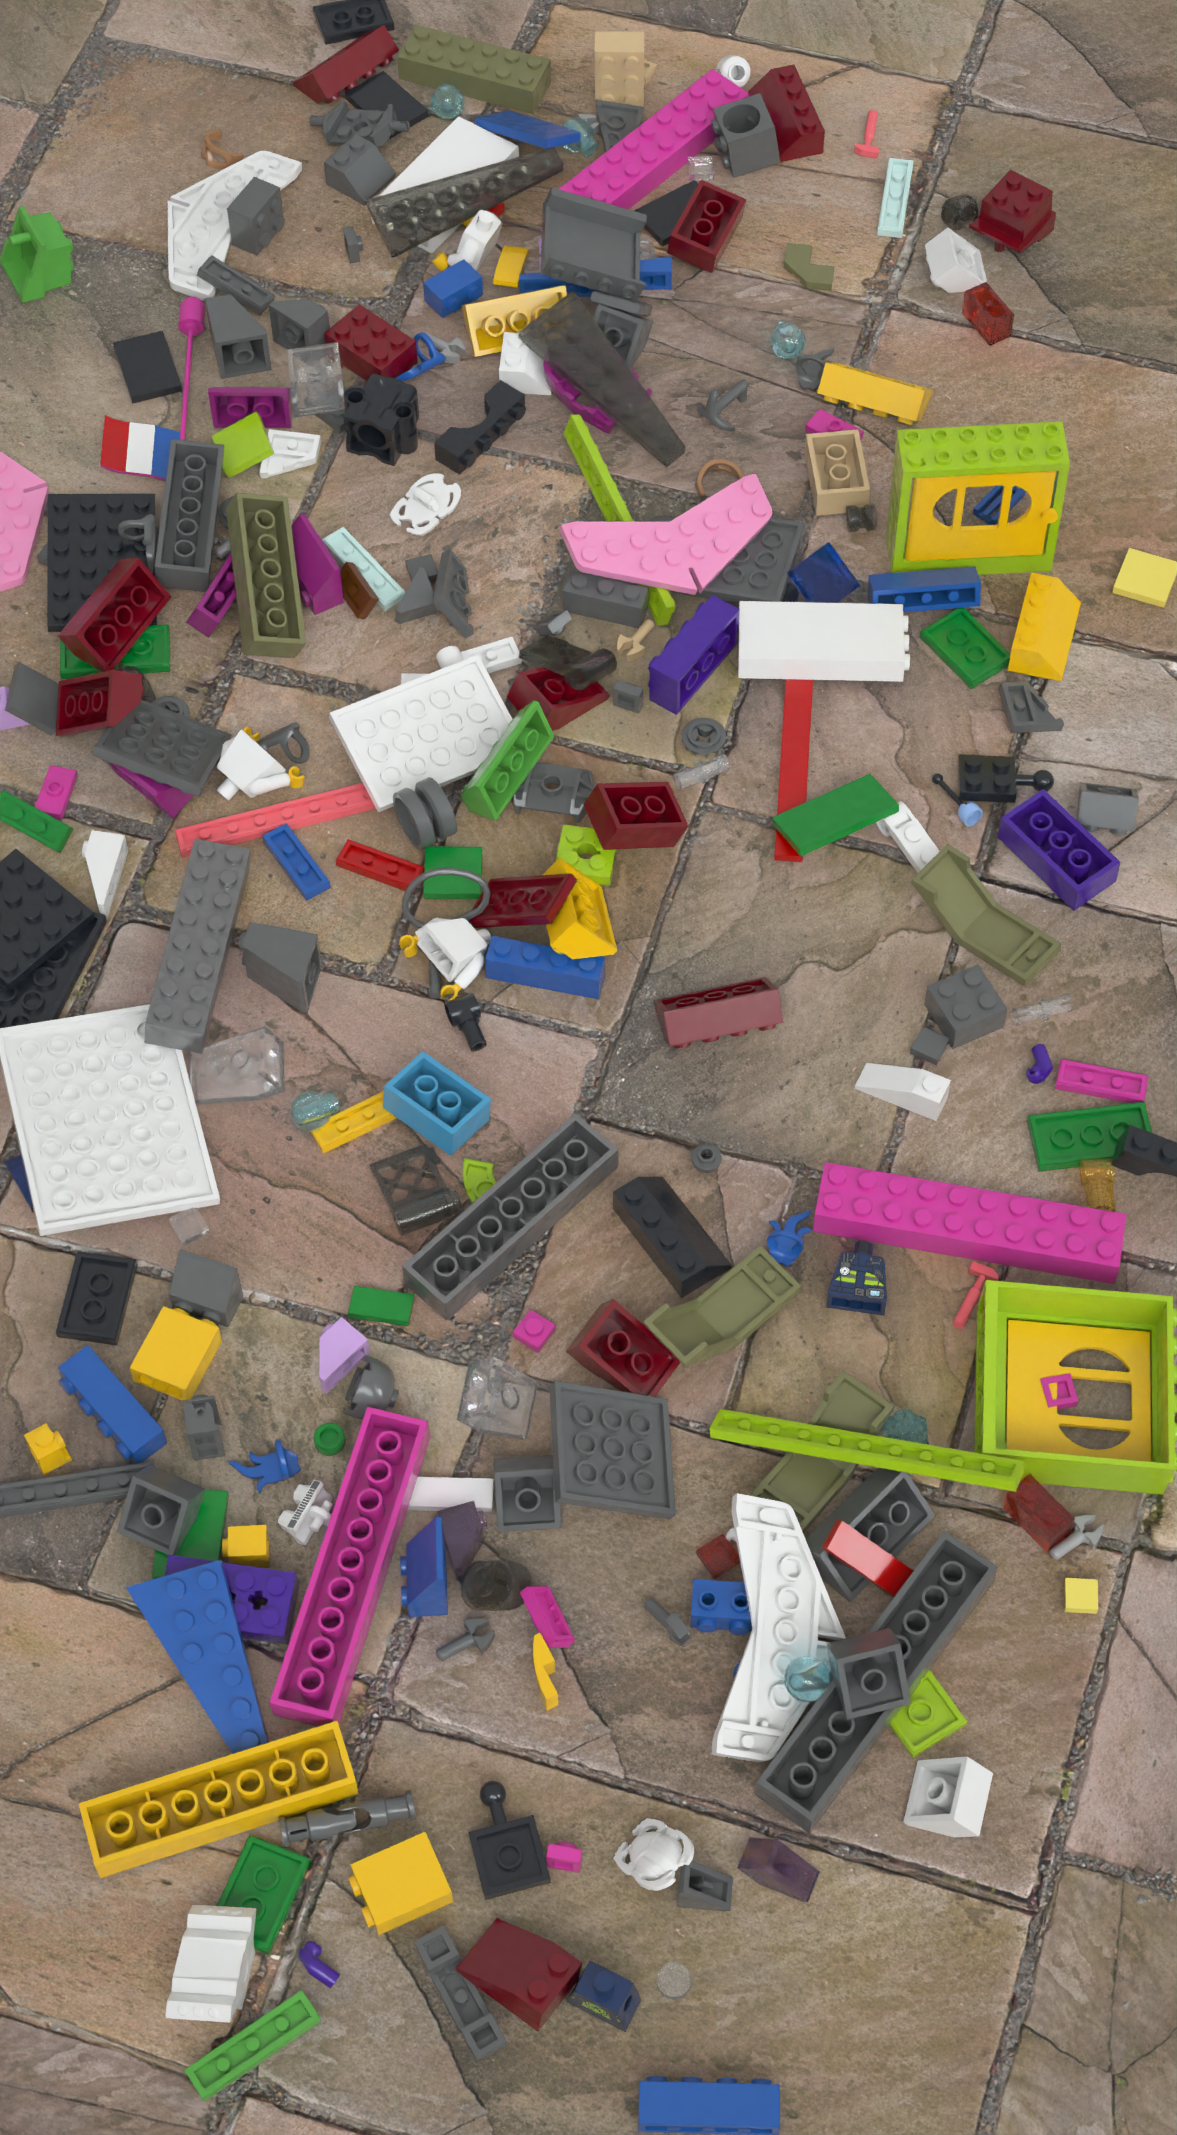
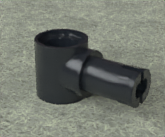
(465, 1014)

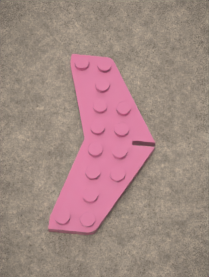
(21, 514)
(667, 552)

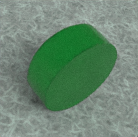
(329, 1439)

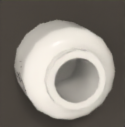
(734, 69)

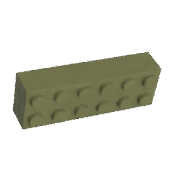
(475, 68)
(265, 575)

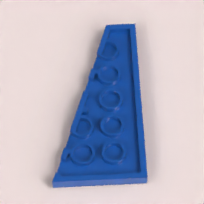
(202, 1636)

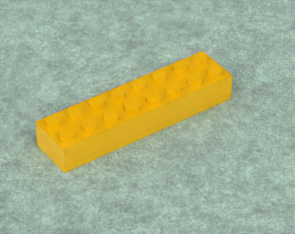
(218, 1799)

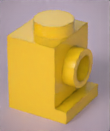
(47, 1448)

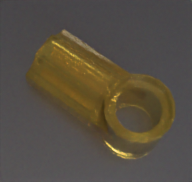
(1098, 1179)

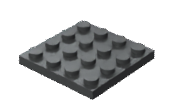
(761, 567)
(163, 747)
(611, 1450)

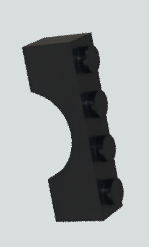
(462, 446)
(1145, 1153)

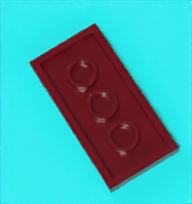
(524, 900)

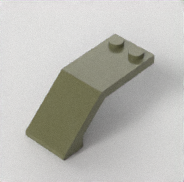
(979, 921)
(726, 1310)
(812, 1481)

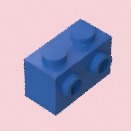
(453, 288)
(720, 1607)

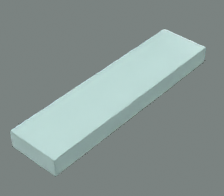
(895, 198)
(347, 549)

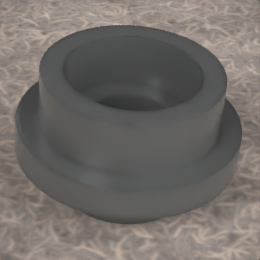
(706, 1165)

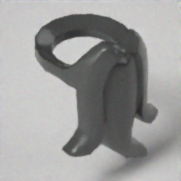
(811, 373)
(149, 525)
(282, 736)

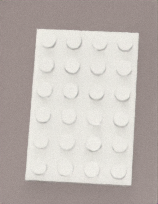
(423, 730)

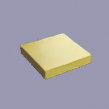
(1146, 578)

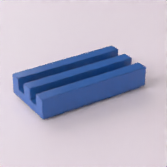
(990, 497)

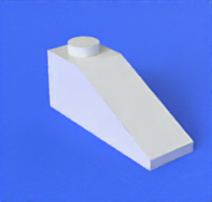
(105, 861)
(906, 1087)

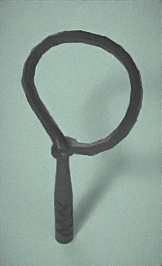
(435, 977)

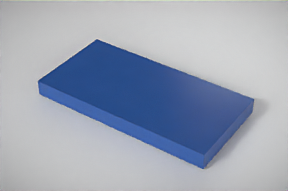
(528, 129)

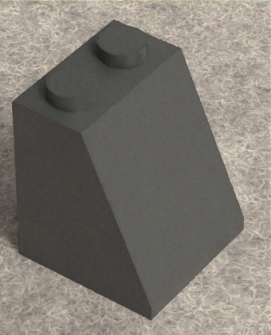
(236, 338)
(282, 962)

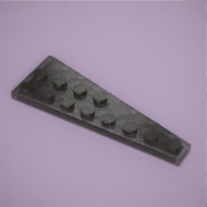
(431, 208)
(585, 358)

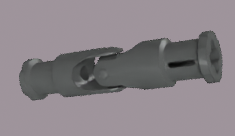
(328, 1822)

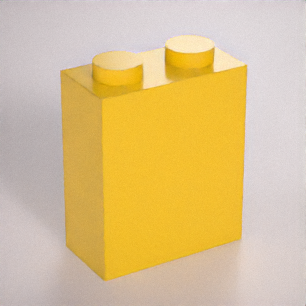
(176, 1353)
(400, 1884)

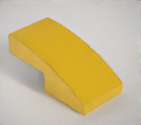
(510, 266)
(543, 1666)

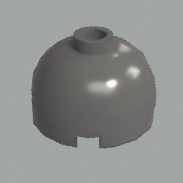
(371, 1388)

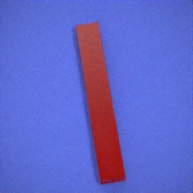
(793, 757)

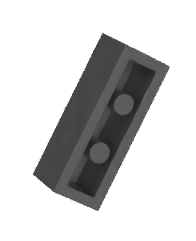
(605, 599)

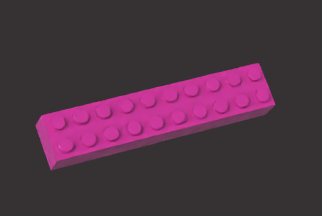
(657, 145)
(970, 1223)
(350, 1569)

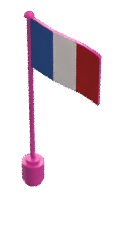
(145, 447)

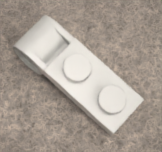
(494, 655)
(909, 837)

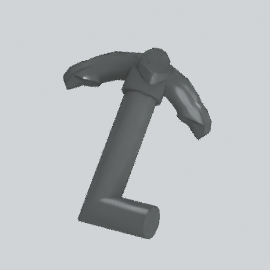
(714, 407)

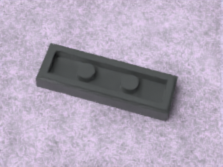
(236, 284)

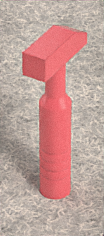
(866, 149)
(983, 1273)

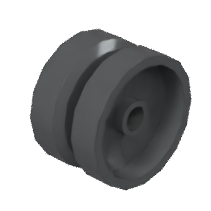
(424, 813)

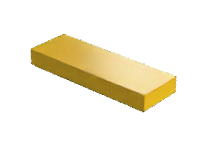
(353, 1123)

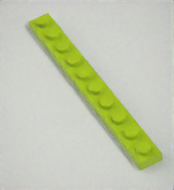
(610, 501)
(868, 1450)

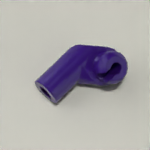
(1042, 1067)
(315, 1967)

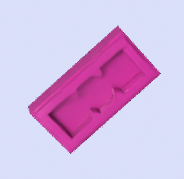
(825, 422)
(56, 791)
(547, 1616)

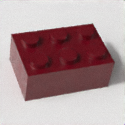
(706, 226)
(372, 345)
(635, 815)

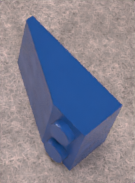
(425, 1572)

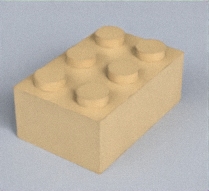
(619, 67)
(836, 471)

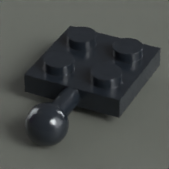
(995, 778)
(509, 1852)

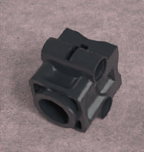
(381, 419)

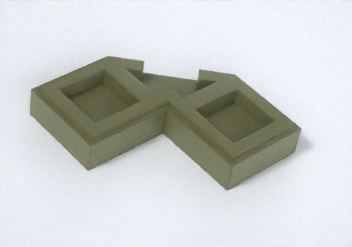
(810, 275)

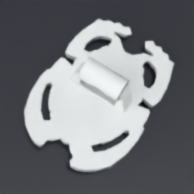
(426, 503)
(655, 1854)

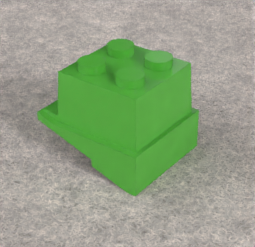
(36, 255)

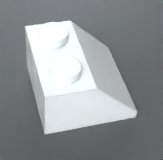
(954, 262)
(522, 367)
(949, 1796)

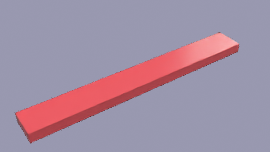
(295, 813)

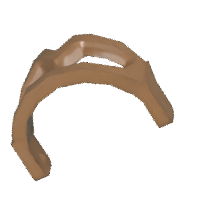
(230, 158)
(716, 464)

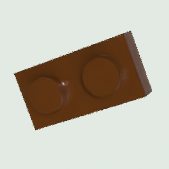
(357, 591)

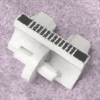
(310, 1514)

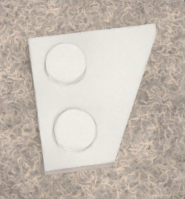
(291, 452)

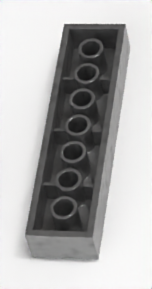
(197, 946)
(510, 1216)

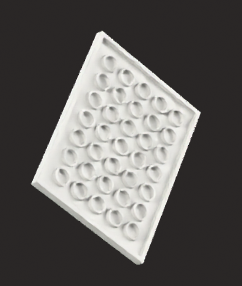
(104, 1121)

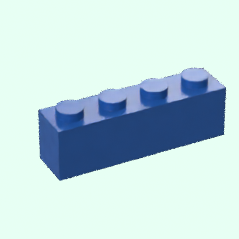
(927, 589)
(544, 968)
(111, 1405)
(709, 2107)

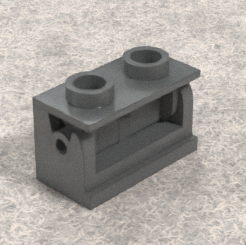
(202, 1427)

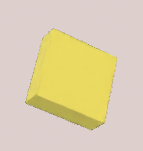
(1081, 1595)

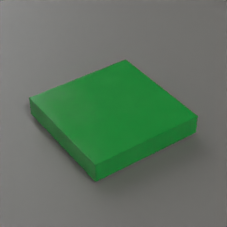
(452, 885)

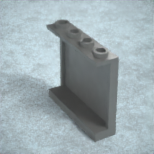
(592, 244)

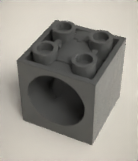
(745, 135)

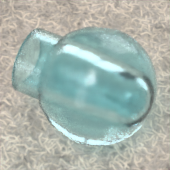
(447, 101)
(587, 143)
(787, 340)
(313, 1110)
(807, 1678)

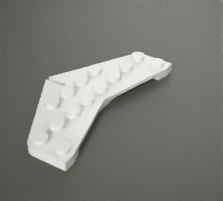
(200, 217)
(787, 1617)

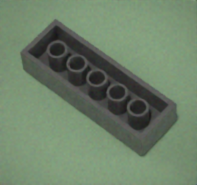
(189, 515)

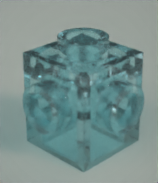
(906, 1426)

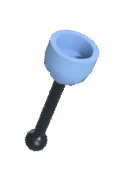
(968, 812)

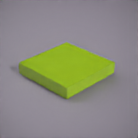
(244, 444)
(928, 1717)

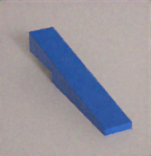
(655, 272)

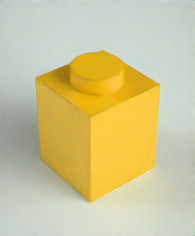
(247, 1545)

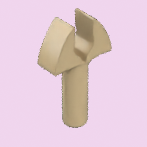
(637, 650)

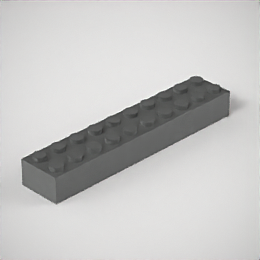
(829, 1747)

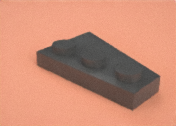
(617, 121)
(451, 592)

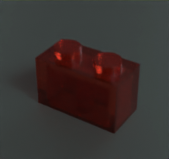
(988, 313)
(1039, 1513)

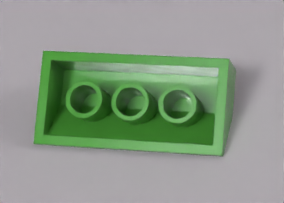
(508, 763)

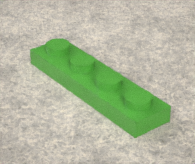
(252, 2045)

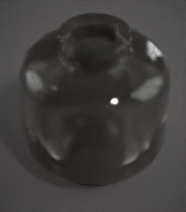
(959, 211)

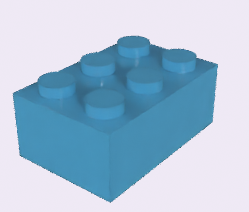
(436, 1103)

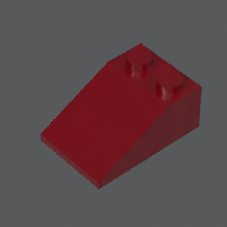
(555, 695)
(623, 1351)
(521, 1971)

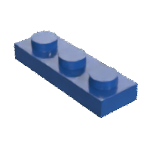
(296, 862)

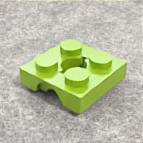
(583, 840)

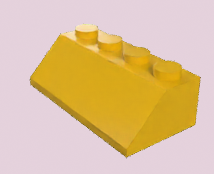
(490, 318)
(874, 392)
(1044, 628)
(583, 922)

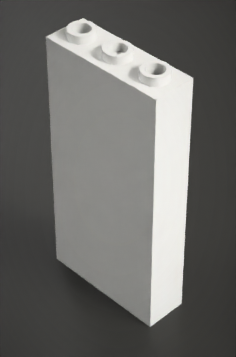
(454, 151)
(822, 641)

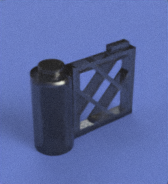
(581, 666)
(421, 1205)

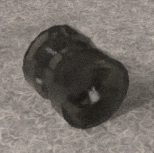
(861, 518)

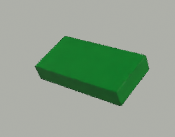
(381, 1306)

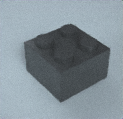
(255, 216)
(965, 1006)

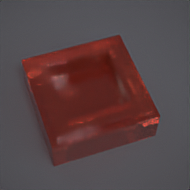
(718, 1556)

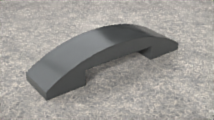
(459, 1995)

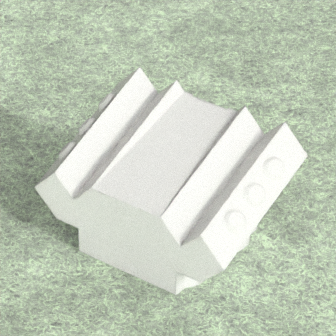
(213, 1964)

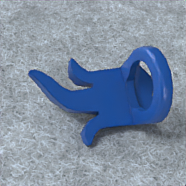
(436, 358)
(785, 1244)
(271, 1467)

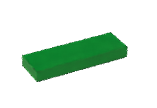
(33, 822)

